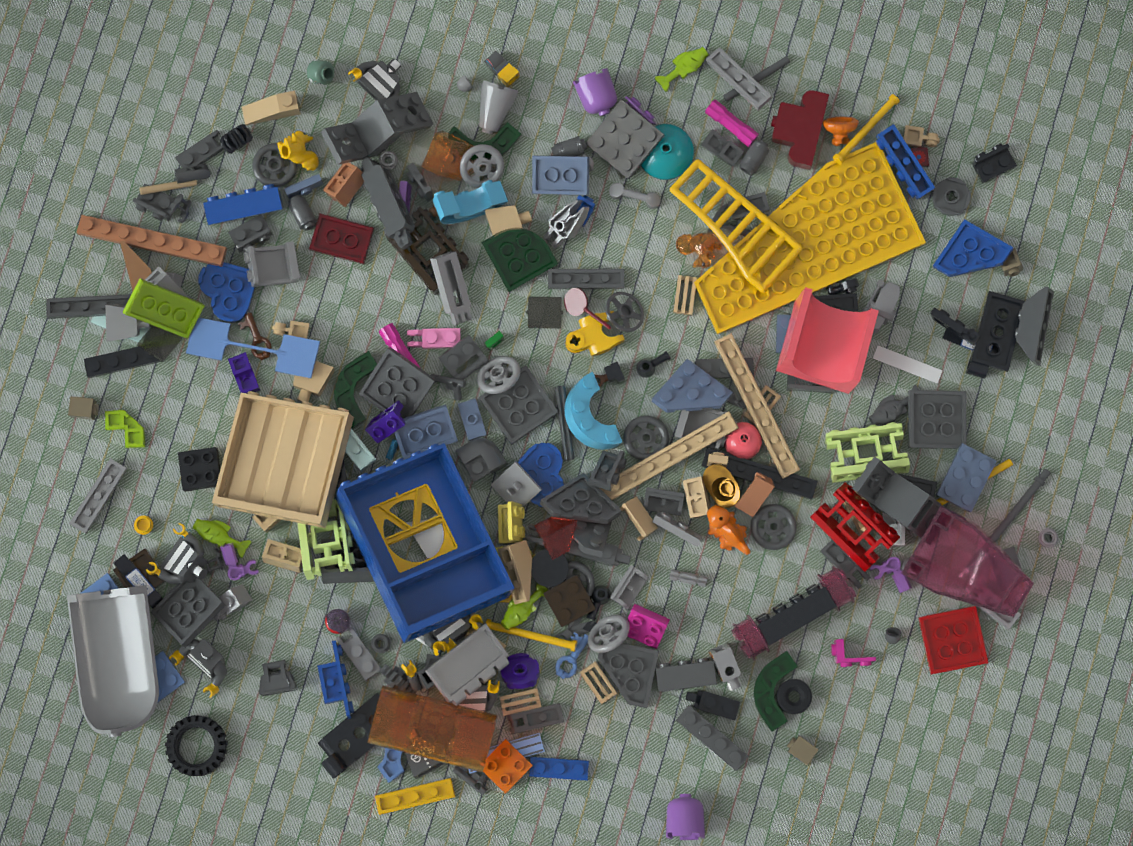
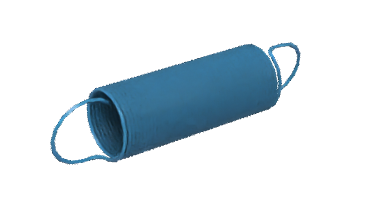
(392, 449)

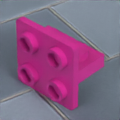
(646, 626)

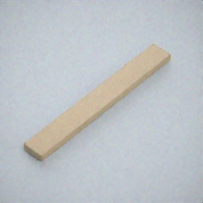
(756, 406)
(673, 454)

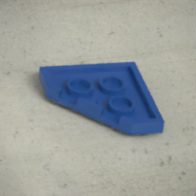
(971, 251)

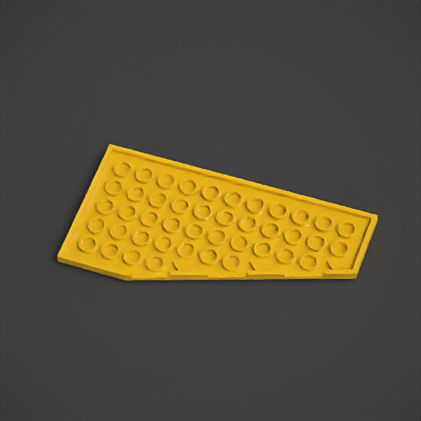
(842, 218)

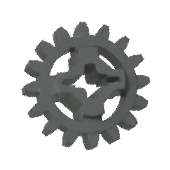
(396, 679)

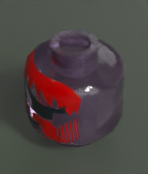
(341, 627)

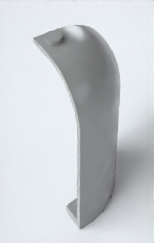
(114, 658)

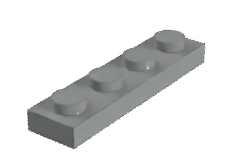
(738, 79)
(98, 496)

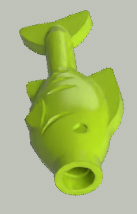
(685, 64)
(217, 533)
(518, 613)

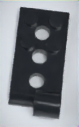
(981, 357)
(341, 760)

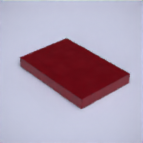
(341, 239)

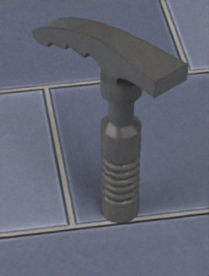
(730, 228)

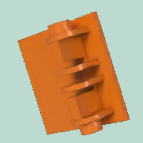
(506, 766)

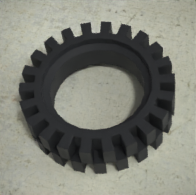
(175, 735)

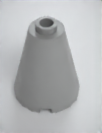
(494, 105)

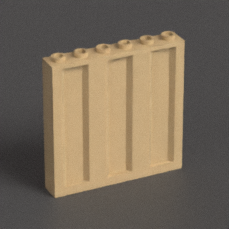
(283, 459)

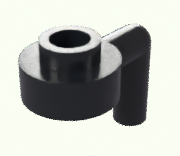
(848, 286)

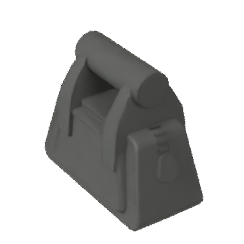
(277, 682)

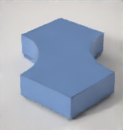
(391, 765)

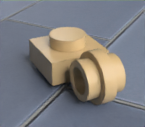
(914, 136)
(296, 329)

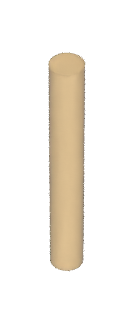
(165, 187)

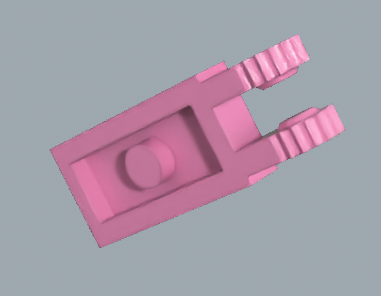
(435, 338)

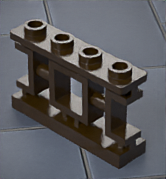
(416, 259)

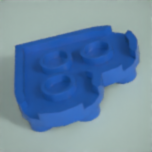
(228, 290)
(543, 465)

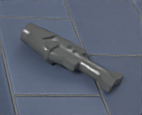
(889, 410)

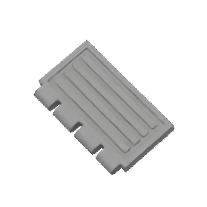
(467, 663)

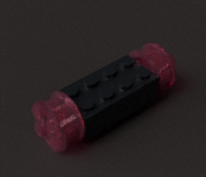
(789, 617)

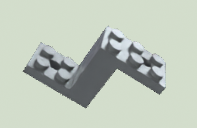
(377, 128)
(896, 497)

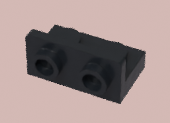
(993, 163)

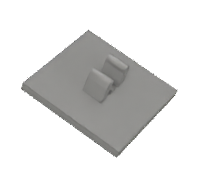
(516, 485)

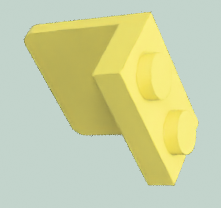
(510, 523)

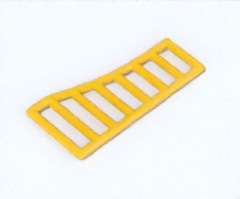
(727, 241)

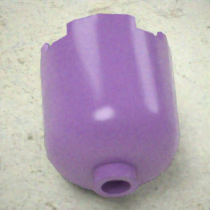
(596, 92)
(685, 818)

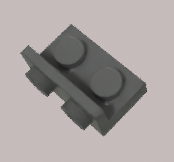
(155, 203)
(250, 233)

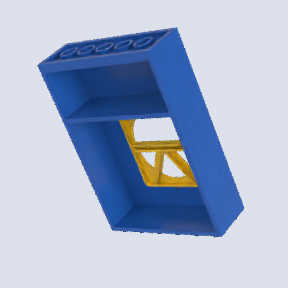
(455, 581)

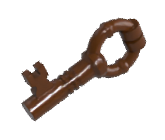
(250, 322)

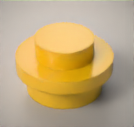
(143, 525)

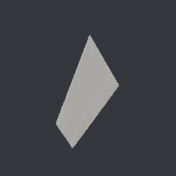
(430, 539)

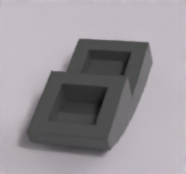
(721, 148)

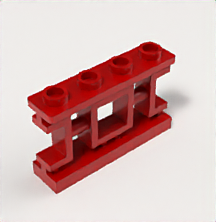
(845, 536)

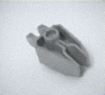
(567, 222)
(885, 305)

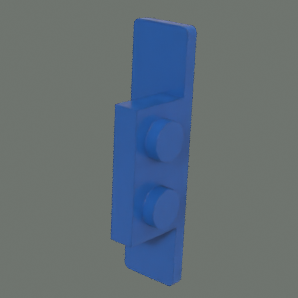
(333, 682)

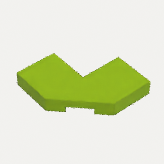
(123, 421)

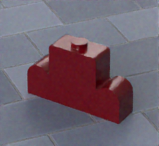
(800, 127)

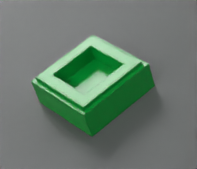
(495, 340)

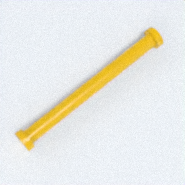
(839, 158)
(533, 635)

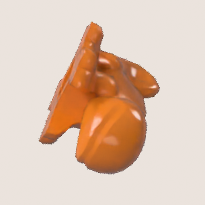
(724, 526)

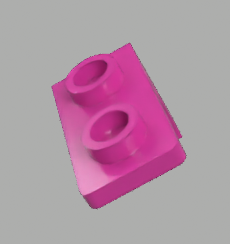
(837, 650)

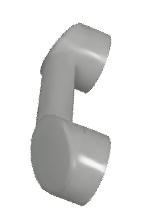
(651, 199)

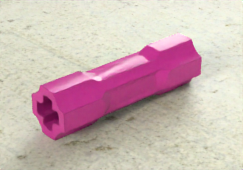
(732, 123)
(392, 339)

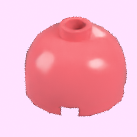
(748, 449)

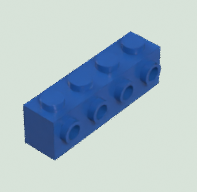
(905, 162)
(243, 205)

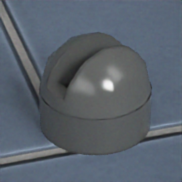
(892, 635)

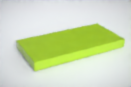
(163, 308)

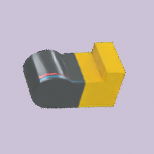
(502, 69)

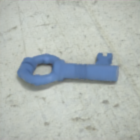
(582, 642)

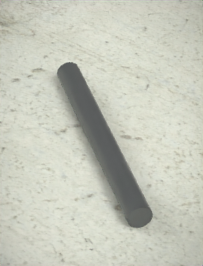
(761, 75)

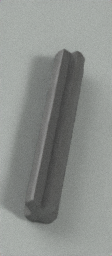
(565, 431)

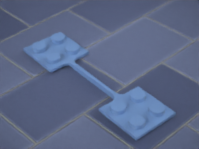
(295, 355)
(168, 676)

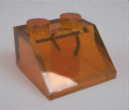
(445, 155)

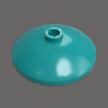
(671, 163)

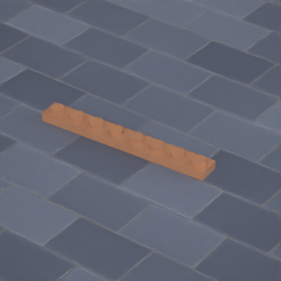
(152, 240)

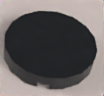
(549, 571)

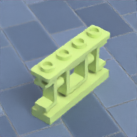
(864, 436)
(309, 540)

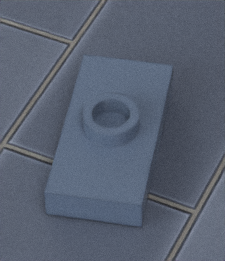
(304, 187)
(472, 419)

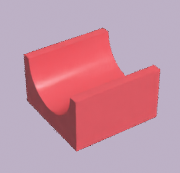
(826, 343)

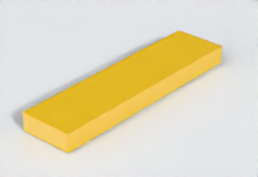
(415, 796)

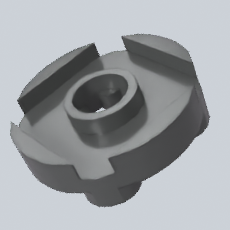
(960, 191)

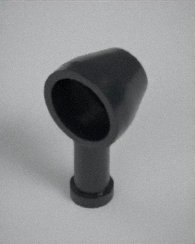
(652, 364)
(598, 601)

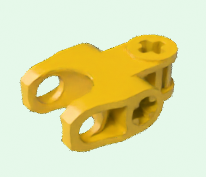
(592, 337)

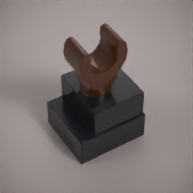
(612, 374)

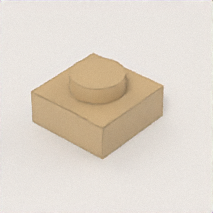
(717, 458)

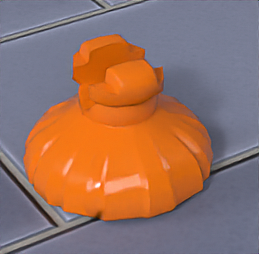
(840, 128)

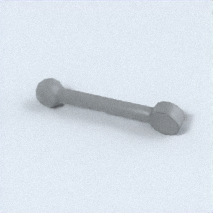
(880, 284)

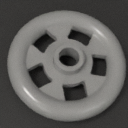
(479, 150)
(498, 375)
(608, 633)

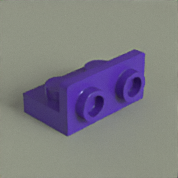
(386, 422)

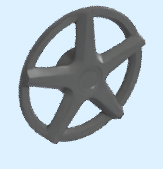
(624, 311)

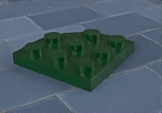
(518, 256)

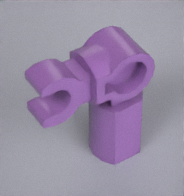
(230, 558)
(893, 565)

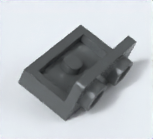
(607, 470)

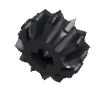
(236, 138)

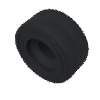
(783, 696)

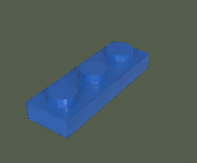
(559, 768)

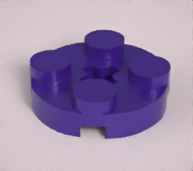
(520, 680)

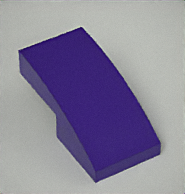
(244, 373)

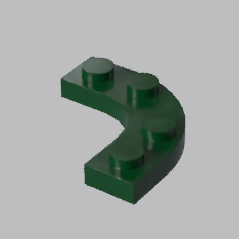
(501, 141)
(346, 384)
(765, 686)

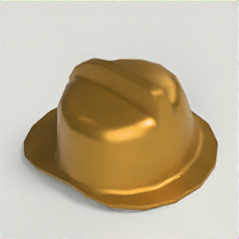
(721, 485)

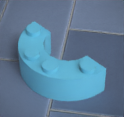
(467, 204)
(582, 422)

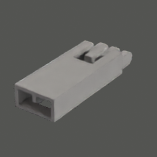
(450, 278)

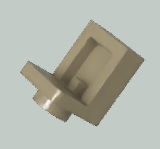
(1012, 265)

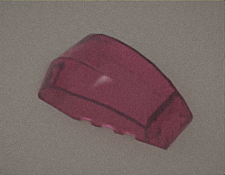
(967, 565)

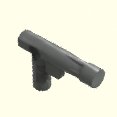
(451, 384)
(473, 779)

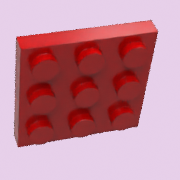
(953, 640)

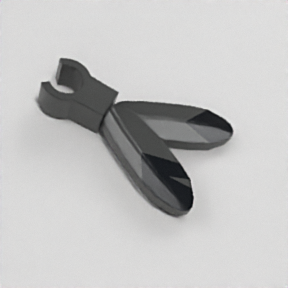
(577, 628)

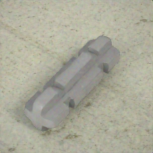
(689, 578)

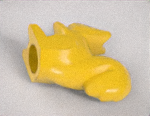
(295, 150)

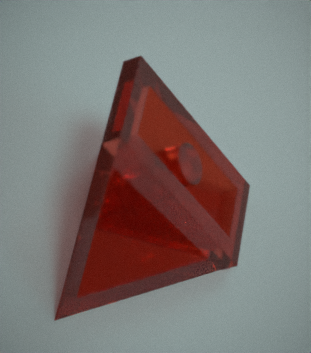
(556, 534)

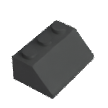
(332, 573)

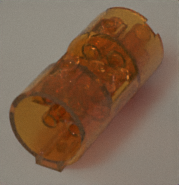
(432, 729)

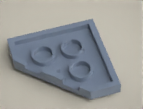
(691, 390)

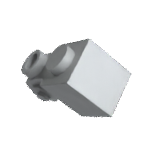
(234, 600)

